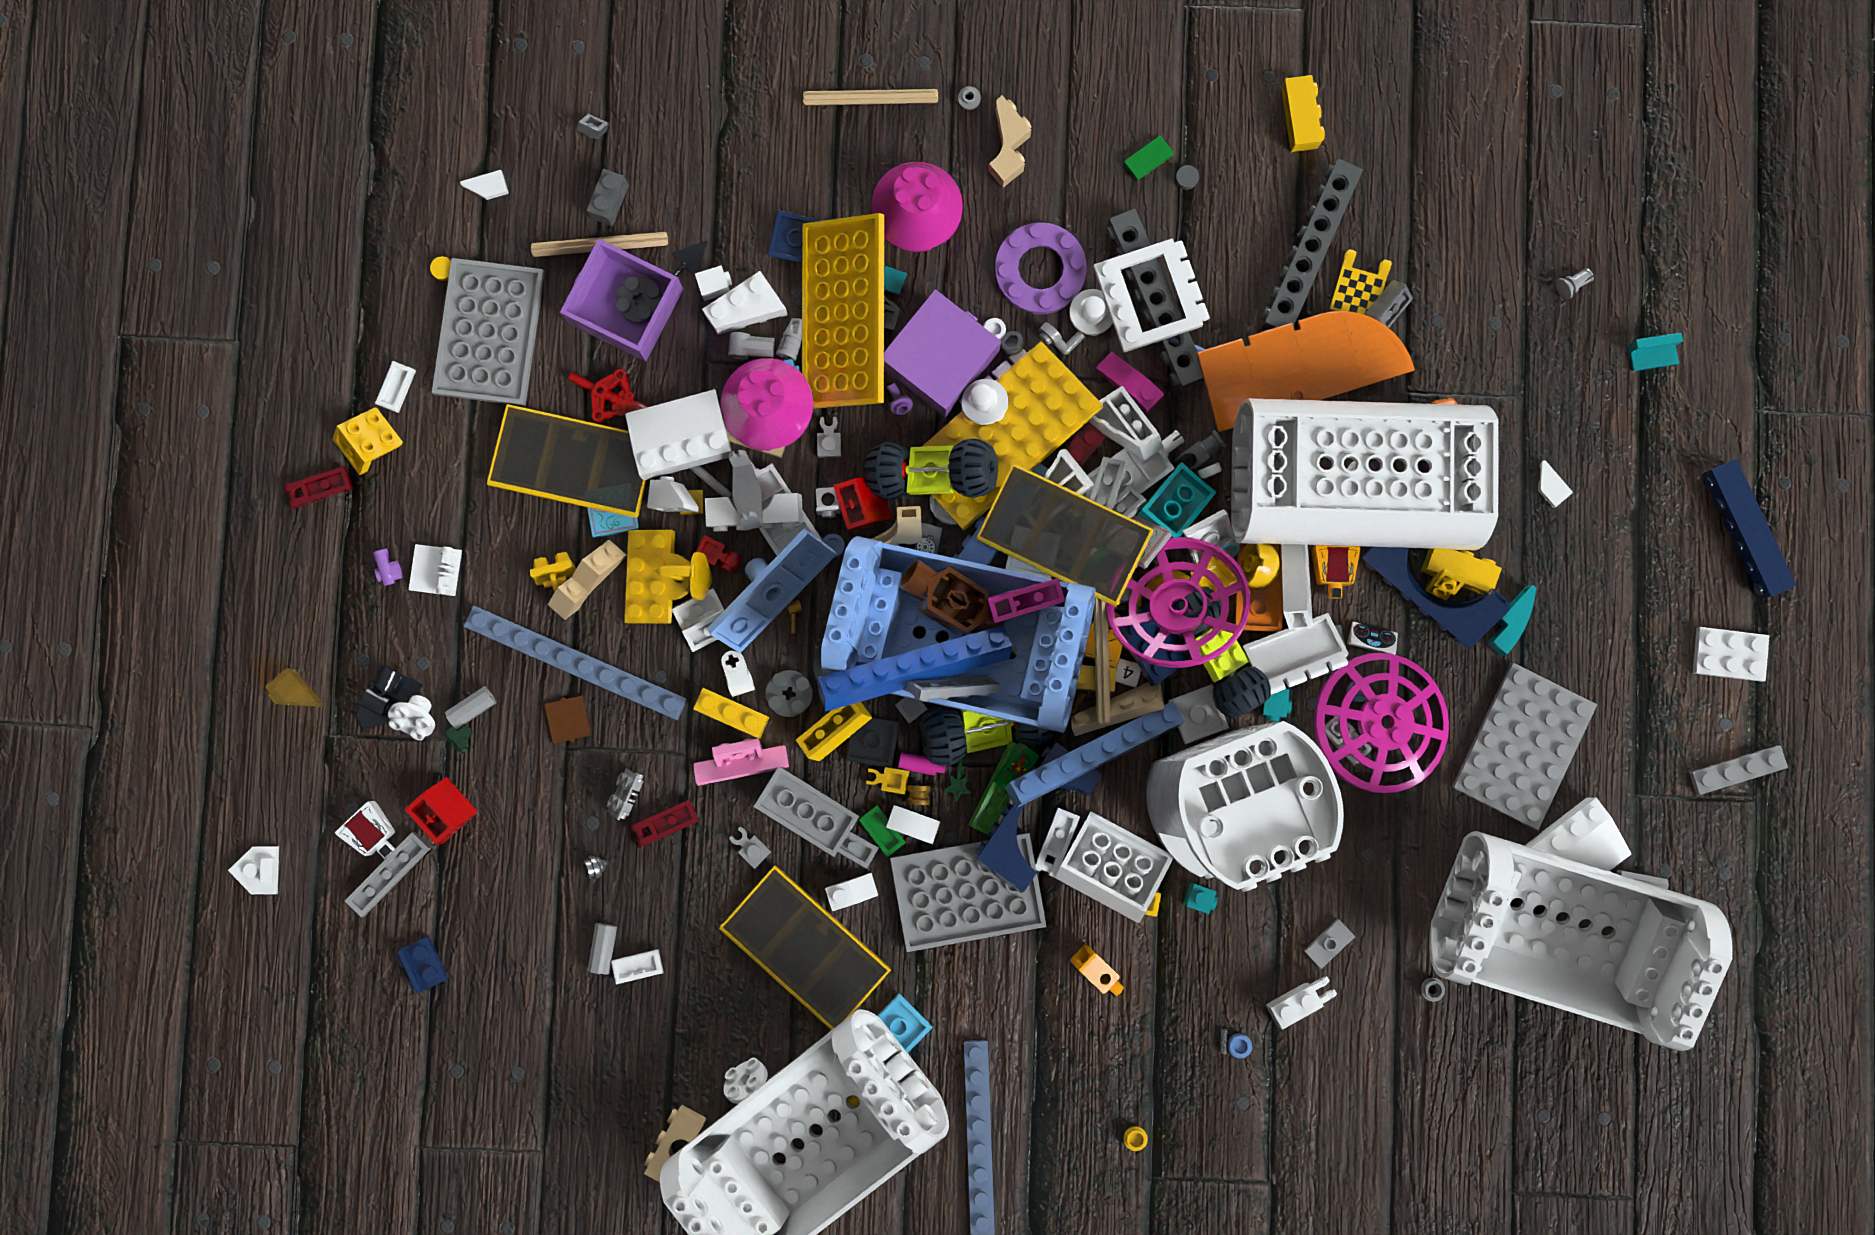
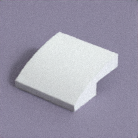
(696, 616)

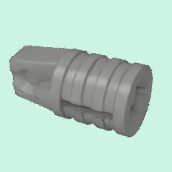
(791, 340)

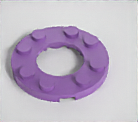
(1038, 300)

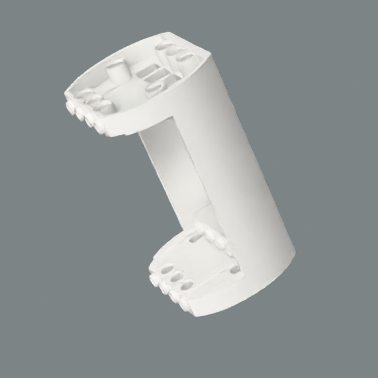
(1290, 499)
(1244, 802)
(1645, 976)
(729, 1172)

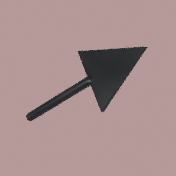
(690, 258)

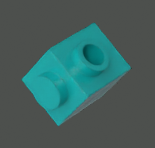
(1276, 706)
(1200, 898)

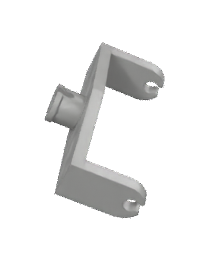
(746, 491)

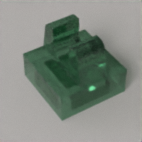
(459, 738)

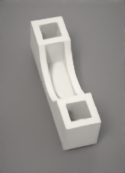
(783, 510)

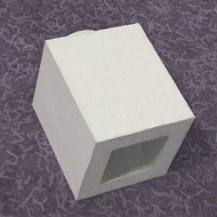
(713, 282)

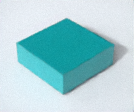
(893, 280)

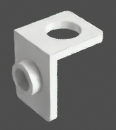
(827, 511)

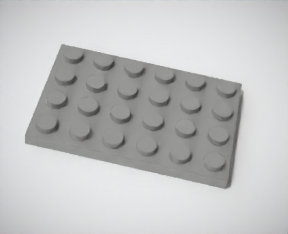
(488, 332)
(1524, 746)
(956, 900)

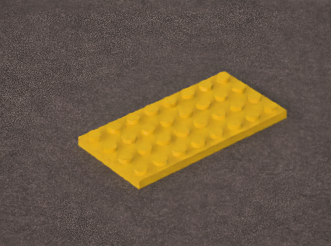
(843, 310)
(1041, 414)

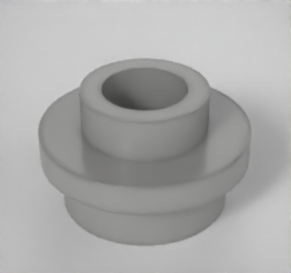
(969, 104)
(1439, 992)

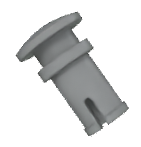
(1570, 285)

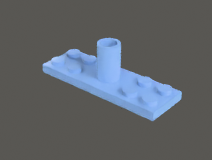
(770, 590)

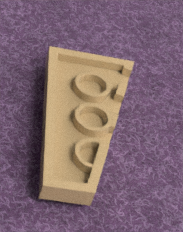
(1123, 707)

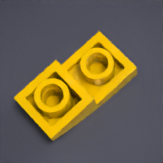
(1445, 584)

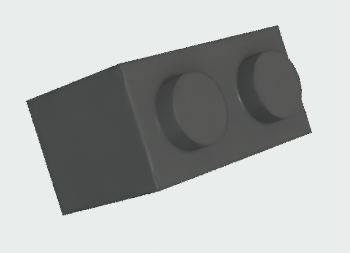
(607, 197)

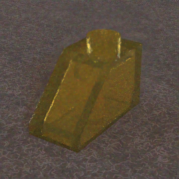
(292, 690)

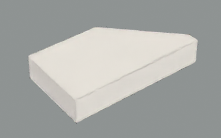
(487, 185)
(1552, 486)

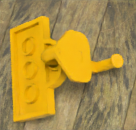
(656, 574)

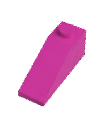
(1138, 386)
(1025, 600)

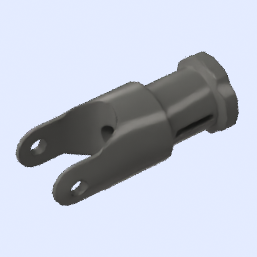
(1204, 449)

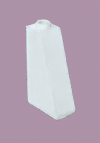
(1296, 586)

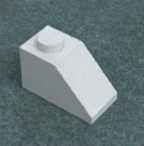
(670, 496)
(851, 891)

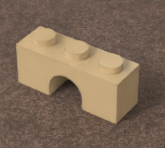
(684, 1125)

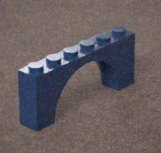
(1465, 620)
(1001, 852)

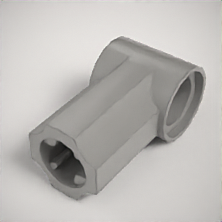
(745, 346)

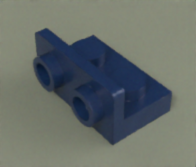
(422, 965)

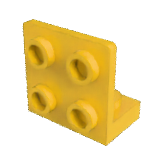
(365, 439)

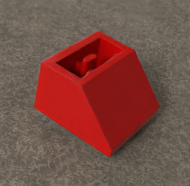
(860, 505)
(441, 811)

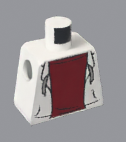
(368, 831)

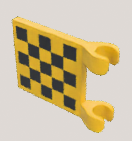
(1356, 288)

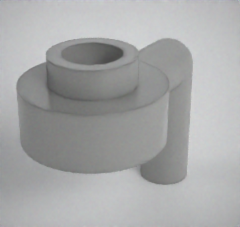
(1051, 335)

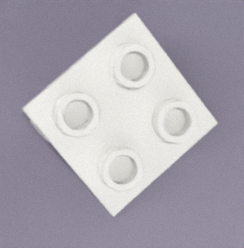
(435, 570)

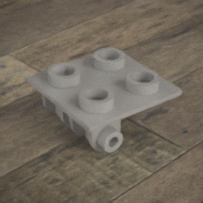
(618, 802)

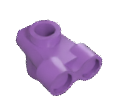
(386, 570)

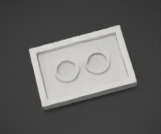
(1730, 654)

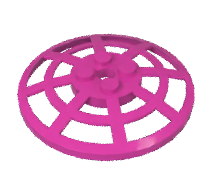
(1174, 590)
(1370, 723)

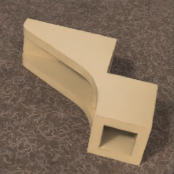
(1013, 133)
(905, 529)
(586, 578)

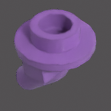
(900, 401)

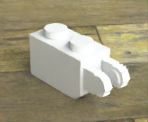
(1299, 1003)

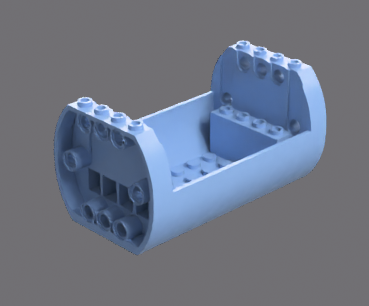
(877, 621)

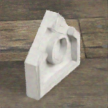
(258, 870)

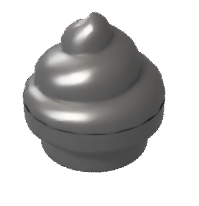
(593, 867)

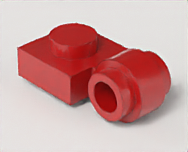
(714, 553)

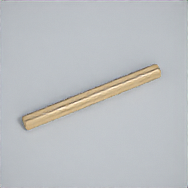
(870, 97)
(588, 244)
(1101, 662)

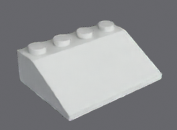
(678, 435)
(1584, 836)
(1114, 867)

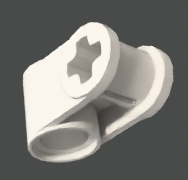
(737, 678)

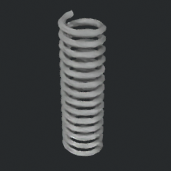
(1222, 1042)

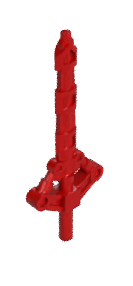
(601, 391)

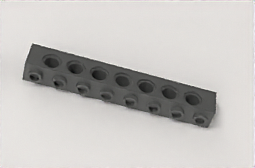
(1347, 177)
(1130, 224)

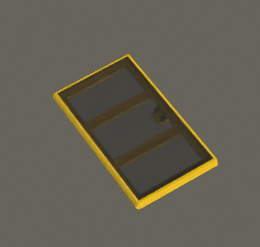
(567, 461)
(1064, 534)
(805, 948)

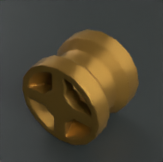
(918, 795)

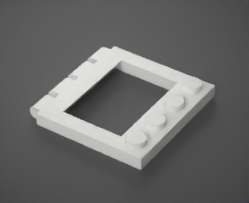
(1121, 306)

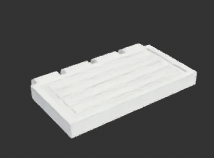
(1294, 652)

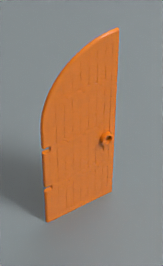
(1318, 361)

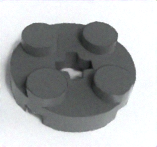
(629, 291)
(780, 683)

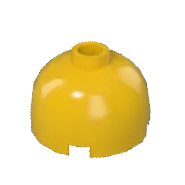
(1260, 564)

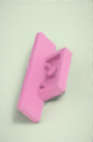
(740, 760)

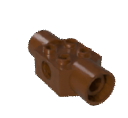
(949, 598)

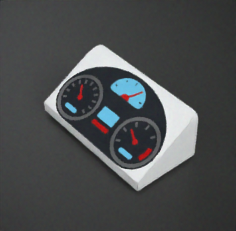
(1372, 638)

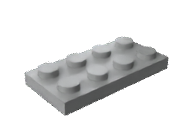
(806, 811)

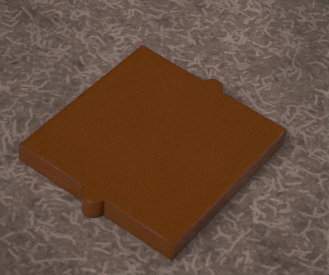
(567, 719)

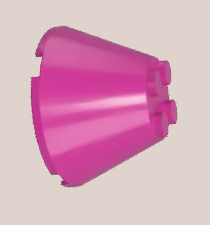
(918, 206)
(766, 404)

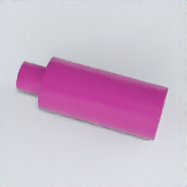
(919, 764)

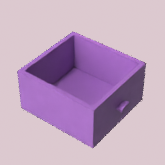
(593, 300)
(940, 353)

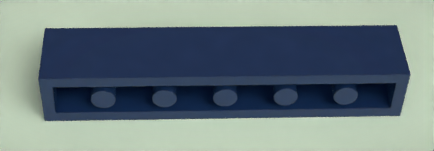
(1748, 529)

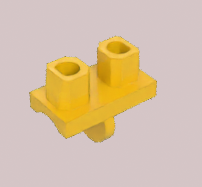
(552, 574)

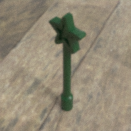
(957, 784)

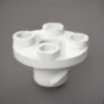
(1090, 313)
(985, 401)
(412, 717)
(744, 1080)

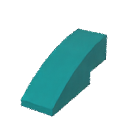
(1513, 622)

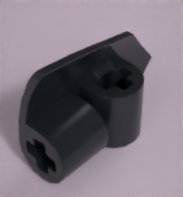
(385, 691)

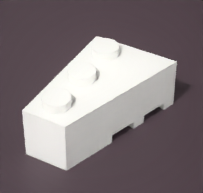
(745, 305)
(1127, 424)
(1069, 474)

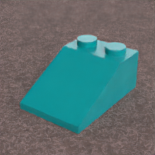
(1177, 501)

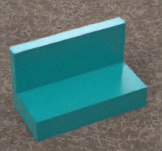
(1654, 351)

